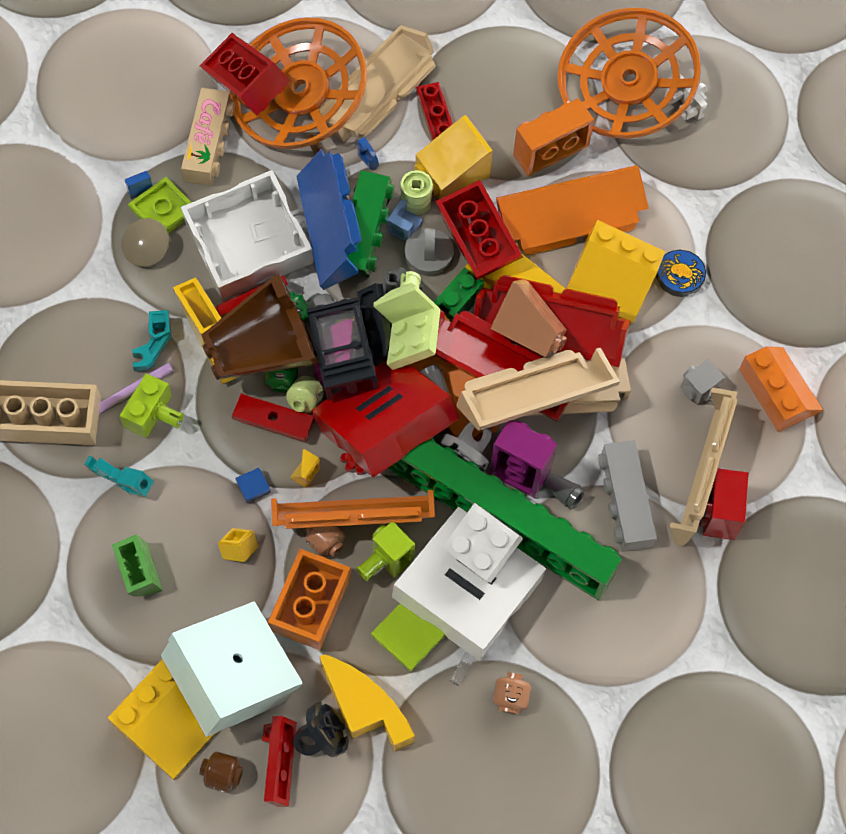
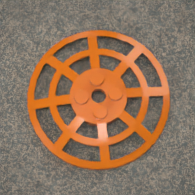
(630, 62)
(316, 82)

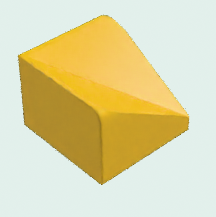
(307, 469)
(238, 545)

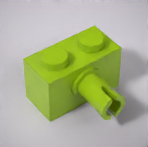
(149, 405)
(390, 550)

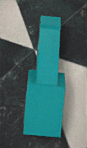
(157, 342)
(129, 480)

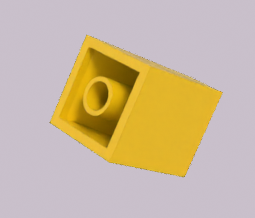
(455, 158)

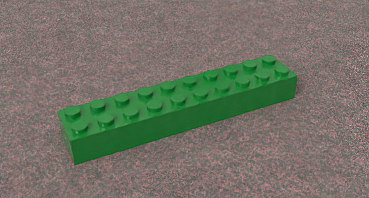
(545, 537)

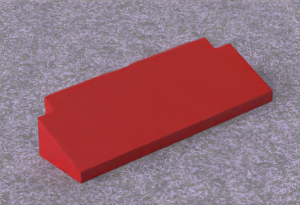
(589, 318)
(482, 351)

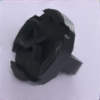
(325, 729)

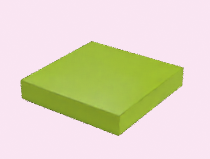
(162, 204)
(407, 636)

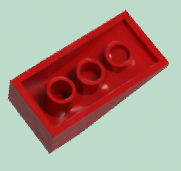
(245, 73)
(478, 229)

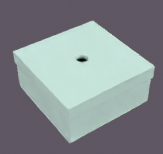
(230, 668)

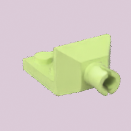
(413, 322)

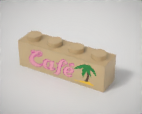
(207, 136)

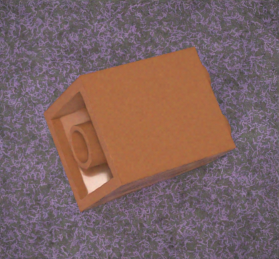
(529, 320)

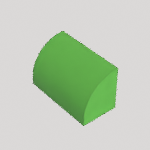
(137, 566)

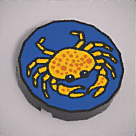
(681, 273)

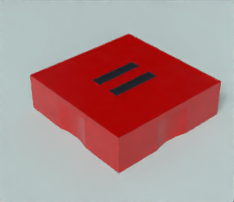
(386, 421)

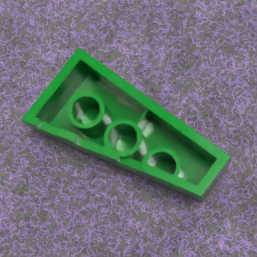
(371, 211)

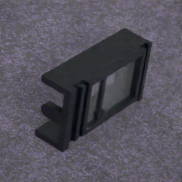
(342, 345)

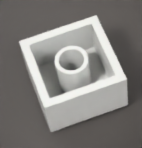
(482, 543)

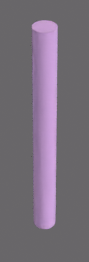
(129, 390)

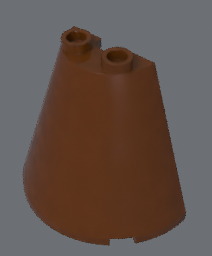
(260, 335)

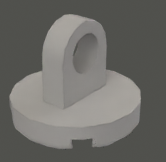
(429, 251)
(467, 447)

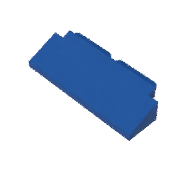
(329, 217)

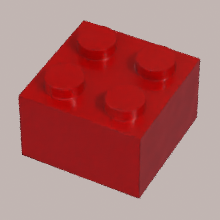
(726, 505)

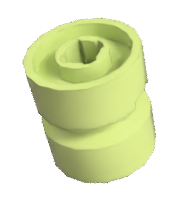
(417, 191)

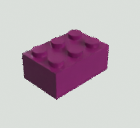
(522, 457)

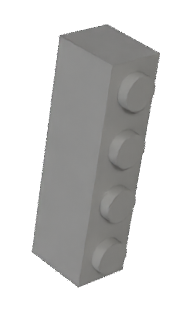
(627, 495)

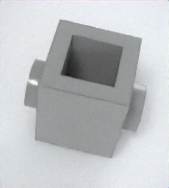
(700, 380)

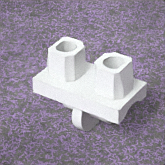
(697, 105)

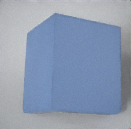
(402, 222)

